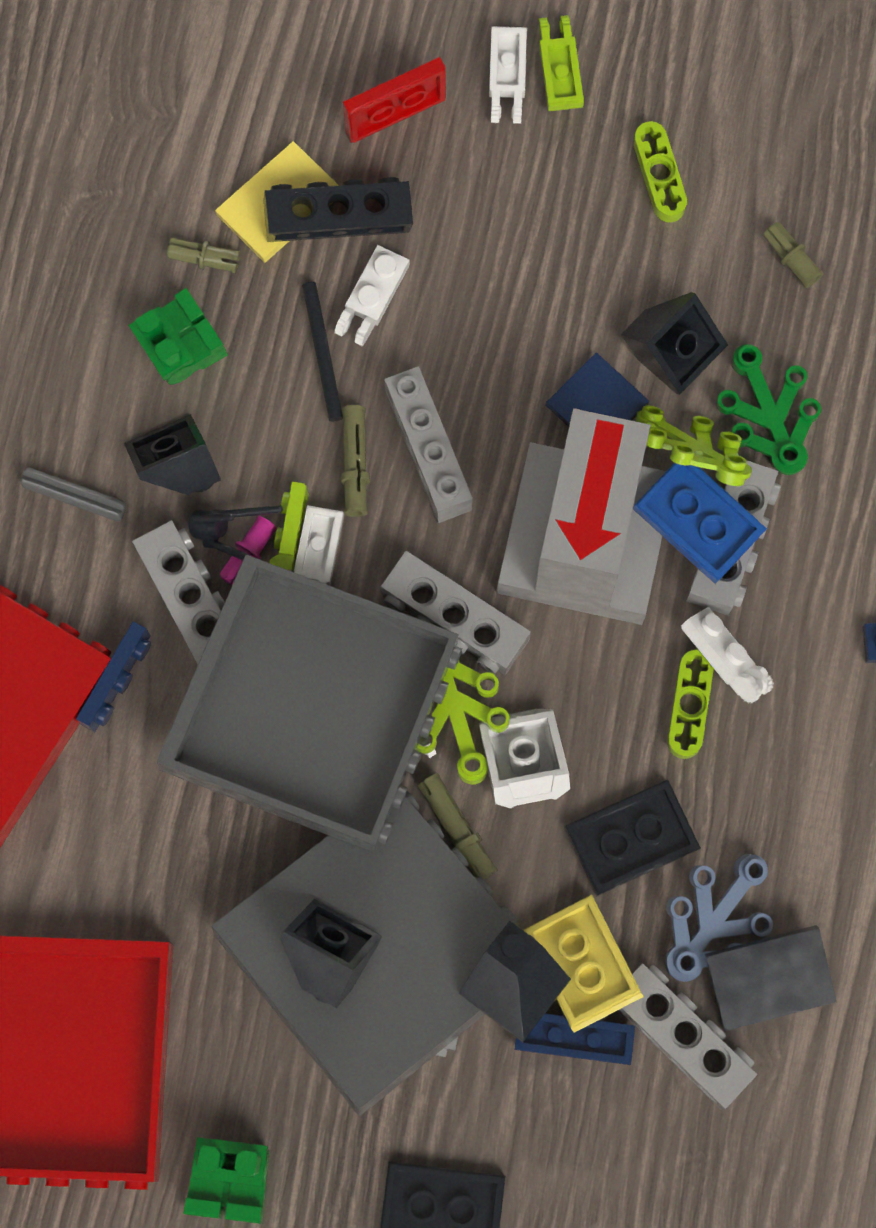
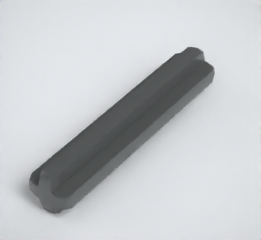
(73, 494)

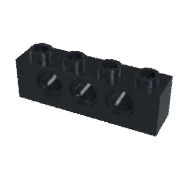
(322, 223)

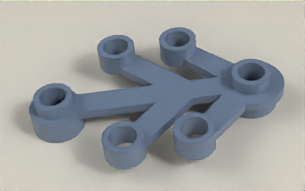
(710, 920)

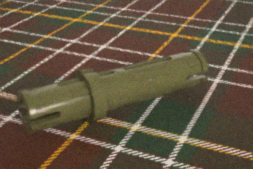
(354, 475)
(457, 827)

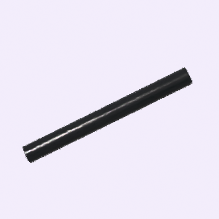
(322, 351)

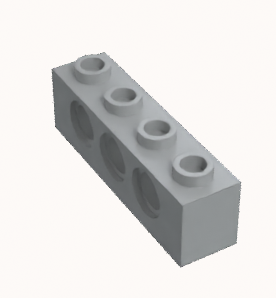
(428, 444)
(155, 551)
(414, 574)
(730, 592)
(736, 1067)

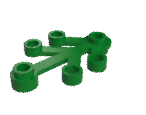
(770, 415)

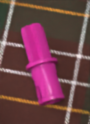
(251, 544)

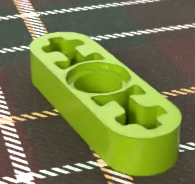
(665, 157)
(676, 729)

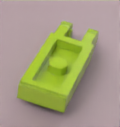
(560, 67)
(288, 537)

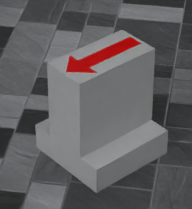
(576, 525)

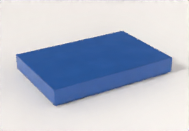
(699, 519)

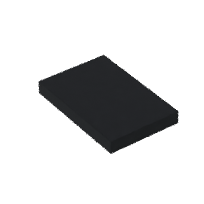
(632, 837)
(770, 978)
(440, 1198)

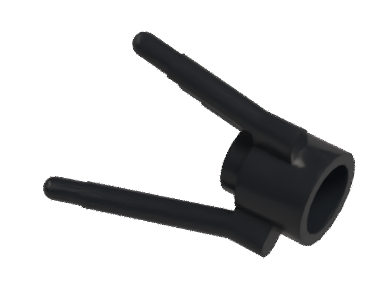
(214, 524)

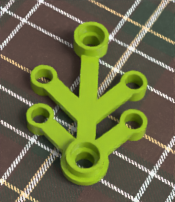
(698, 452)
(454, 706)

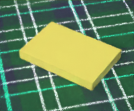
(245, 208)
(591, 958)

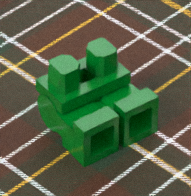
(178, 338)
(223, 1162)

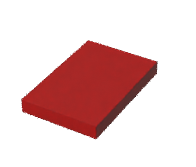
(395, 100)

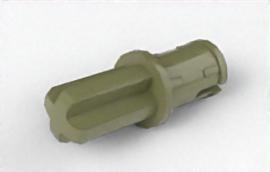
(202, 254)
(793, 254)

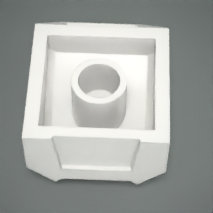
(526, 758)

